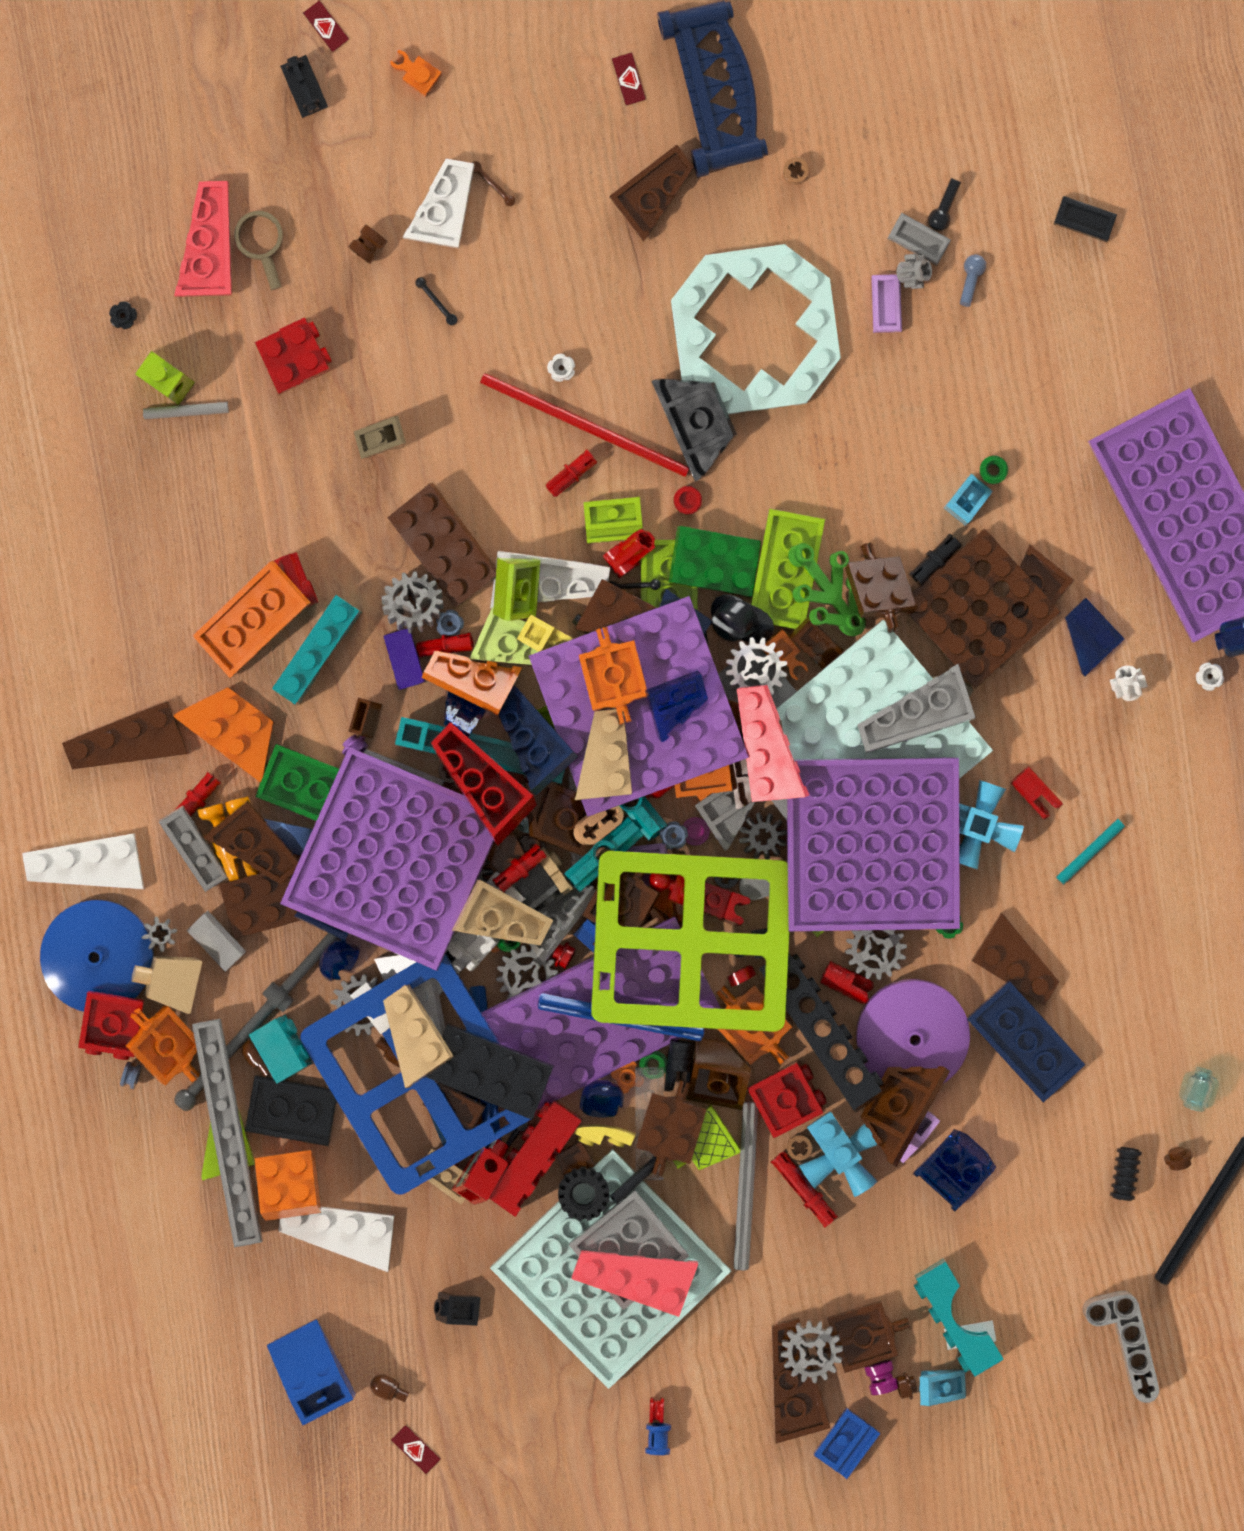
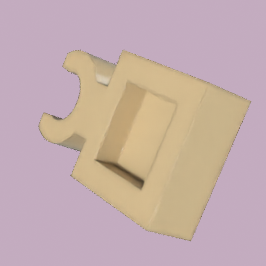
(551, 865)

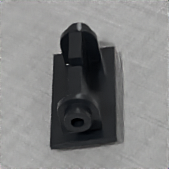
(303, 85)

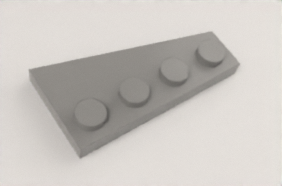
(926, 710)

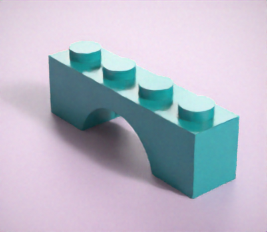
(316, 649)
(976, 1348)

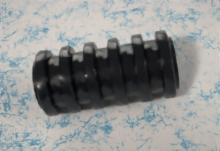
(1125, 1173)

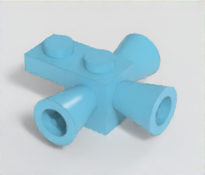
(982, 825)
(840, 1154)

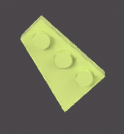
(500, 643)

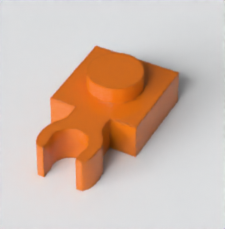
(419, 74)
(789, 649)

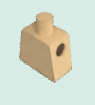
(170, 980)

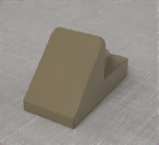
(380, 437)

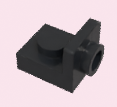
(457, 1309)

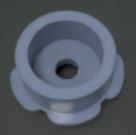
(452, 616)
(679, 841)

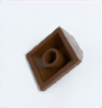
(718, 1075)

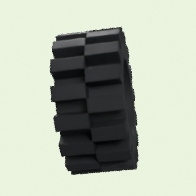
(589, 1210)

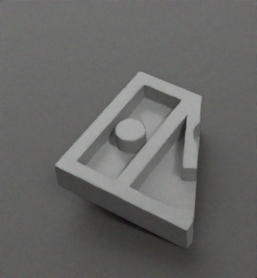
(722, 816)

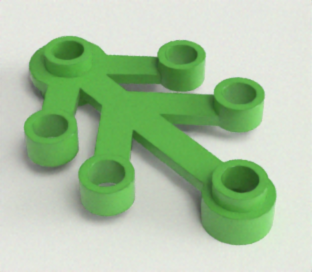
(831, 591)

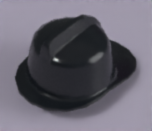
(739, 620)

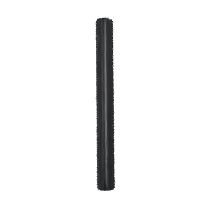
(1202, 1215)

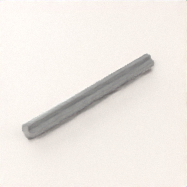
(746, 1186)

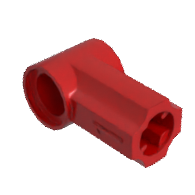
(627, 554)
(292, 567)

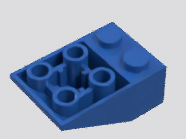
(310, 1372)

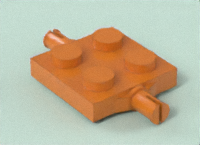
(613, 675)
(752, 1043)
(164, 1045)

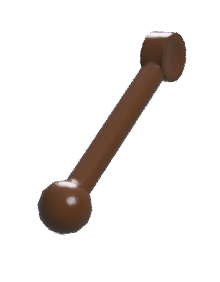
(509, 200)

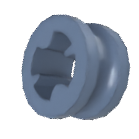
(130, 1075)

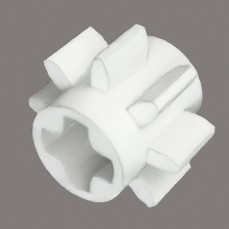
(1128, 683)

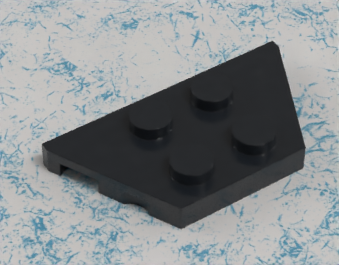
(697, 421)

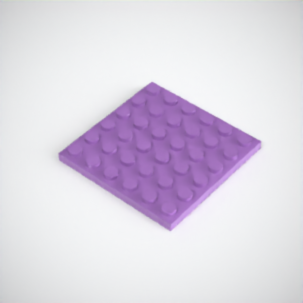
(668, 647)
(874, 845)
(390, 859)

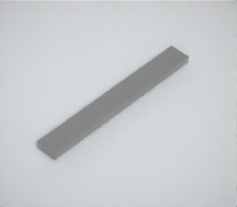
(227, 1132)

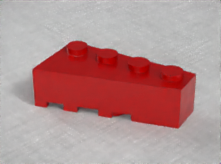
(487, 787)
(534, 1156)

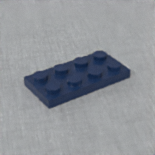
(1025, 1041)

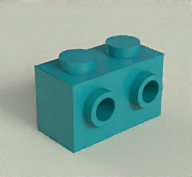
(281, 1048)

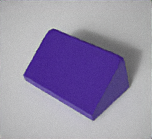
(404, 659)

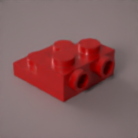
(293, 355)
(108, 1024)
(788, 1098)

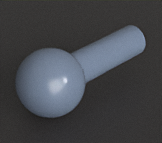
(974, 267)

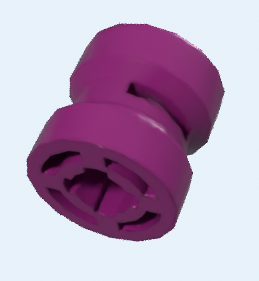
(881, 1377)

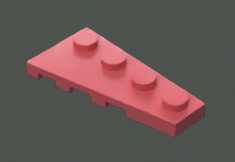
(208, 245)
(770, 761)
(645, 1280)

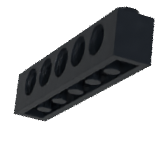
(858, 1094)

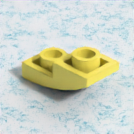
(594, 1133)

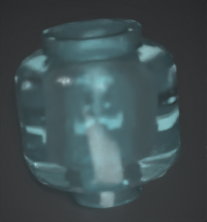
(1199, 1089)

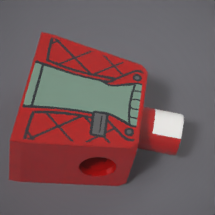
(475, 1181)

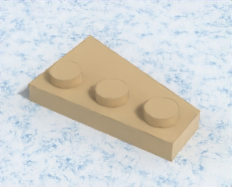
(606, 759)
(499, 916)
(415, 1037)

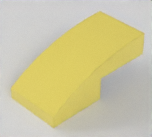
(541, 635)

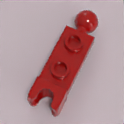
(717, 901)

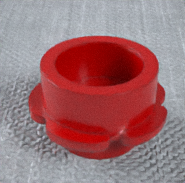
(563, 955)

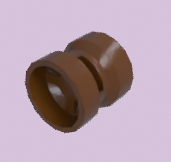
(367, 244)

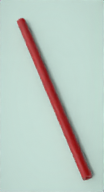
(584, 424)

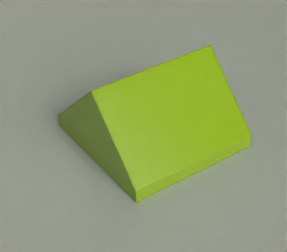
(516, 588)

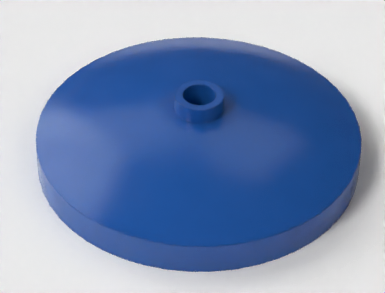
(97, 928)

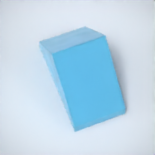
(968, 499)

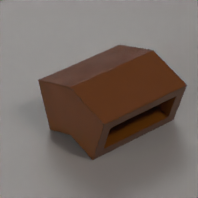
(365, 718)

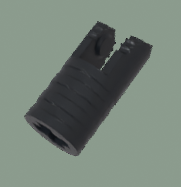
(679, 1059)

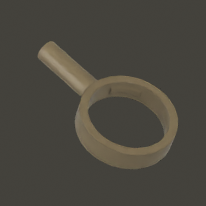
(266, 258)

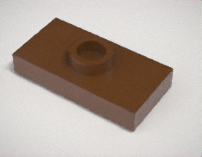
(816, 643)
(465, 1107)

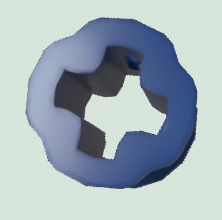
(658, 1439)

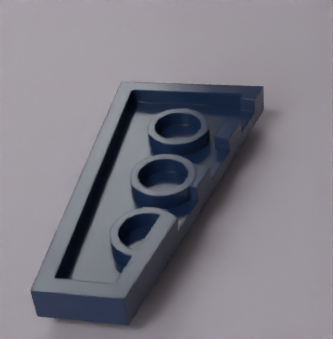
(534, 741)

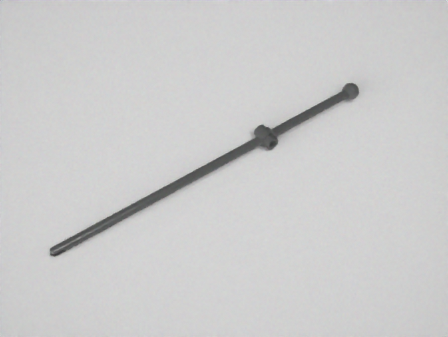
(277, 997)

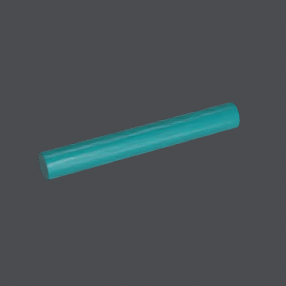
(1090, 851)

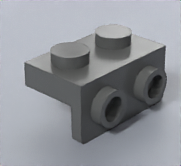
(537, 888)

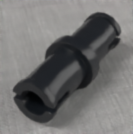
(935, 559)

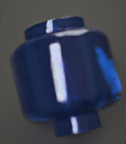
(1231, 637)

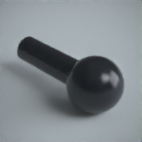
(940, 218)

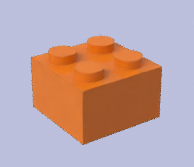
(287, 1185)

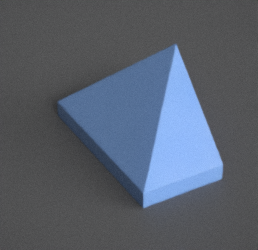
(293, 836)

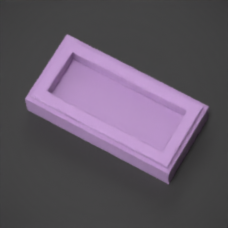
(886, 304)

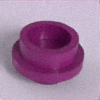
(697, 831)

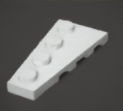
(562, 578)
(92, 863)
(347, 1232)

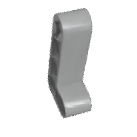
(1129, 1347)

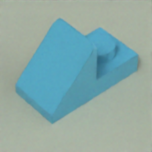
(941, 1386)

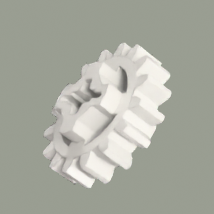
(747, 653)

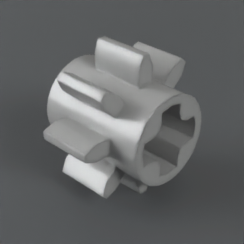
(914, 271)
(163, 927)

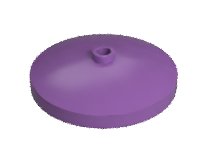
(909, 1010)

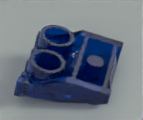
(956, 1168)

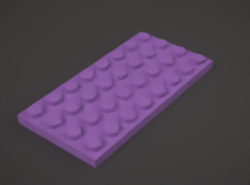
(1181, 508)
(583, 1047)

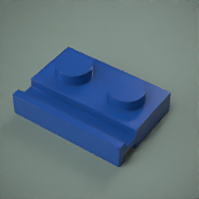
(846, 1443)

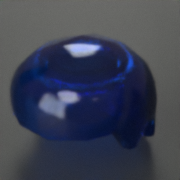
(336, 957)
(601, 1099)

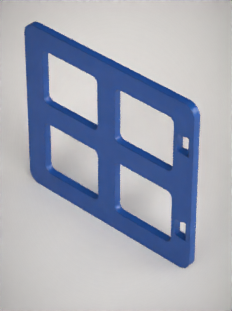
(358, 1108)

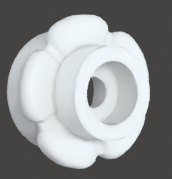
(553, 367)
(1217, 679)

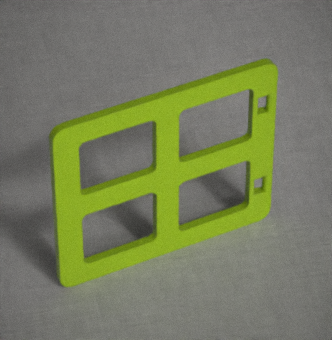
(692, 941)

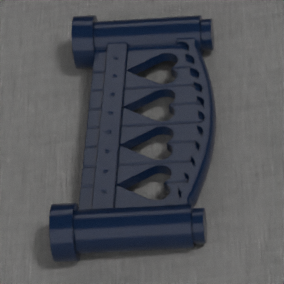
(689, 29)

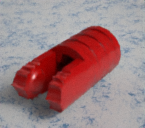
(1032, 787)
(846, 982)

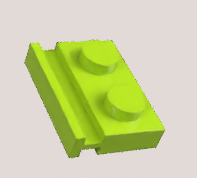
(612, 519)

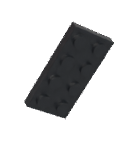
(493, 1072)

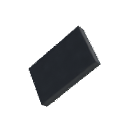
(291, 1110)

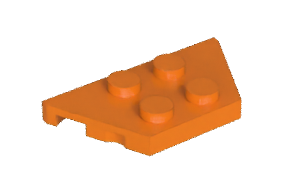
(232, 728)

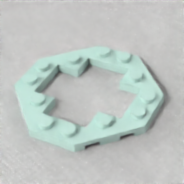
(747, 268)

